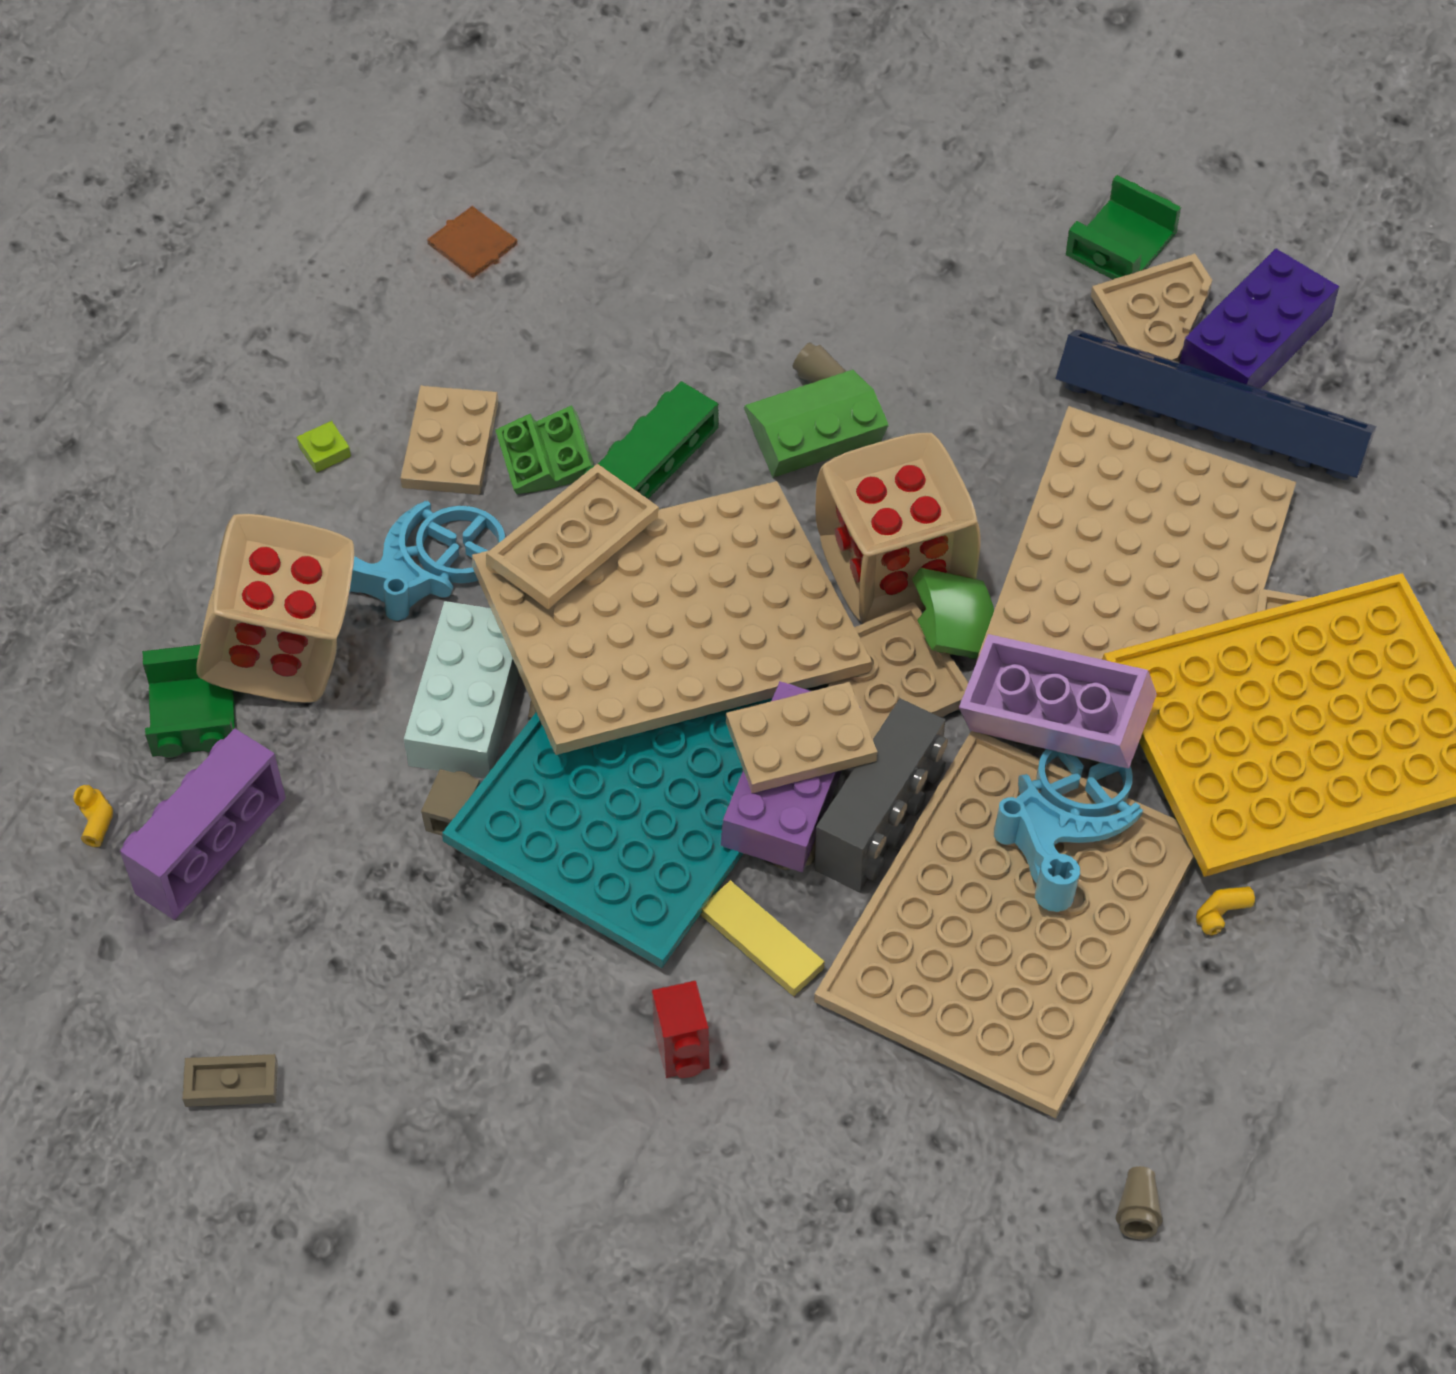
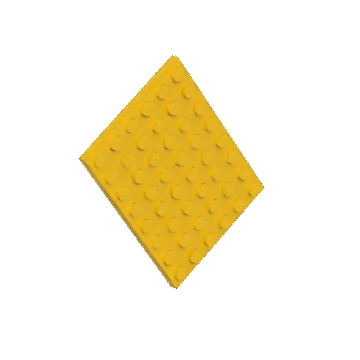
(1300, 722)

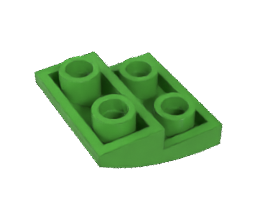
(544, 451)
(955, 612)

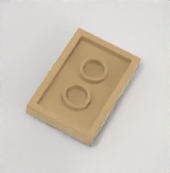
(449, 440)
(801, 737)

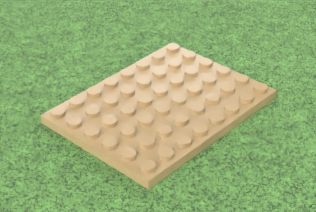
(1137, 541)
(680, 623)
(970, 962)

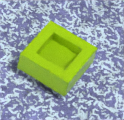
(323, 446)

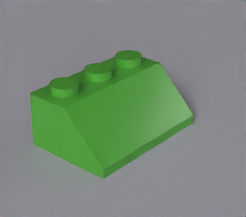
(816, 422)

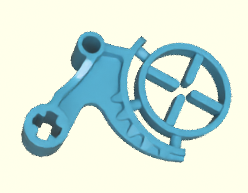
(400, 580)
(1046, 818)

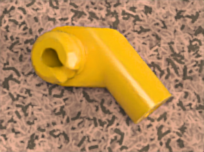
(97, 812)
(1211, 912)

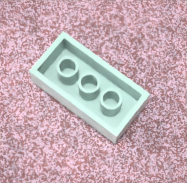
(462, 694)

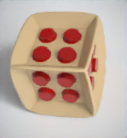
(890, 514)
(276, 608)

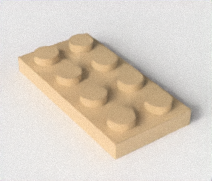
(572, 536)

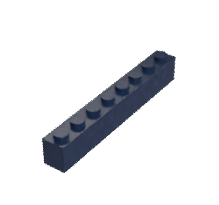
(1215, 403)

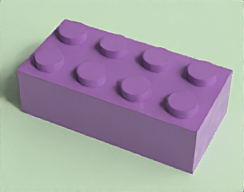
(780, 820)
(203, 823)

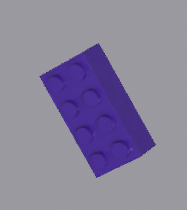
(1262, 321)

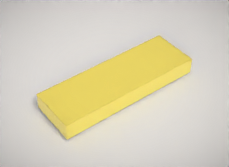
(762, 938)

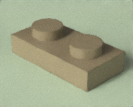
(230, 1080)

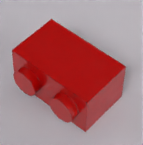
(681, 1030)

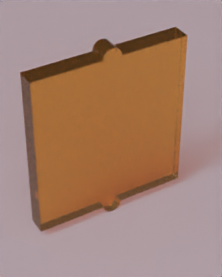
(472, 242)

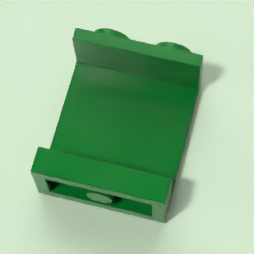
(1125, 231)
(184, 708)

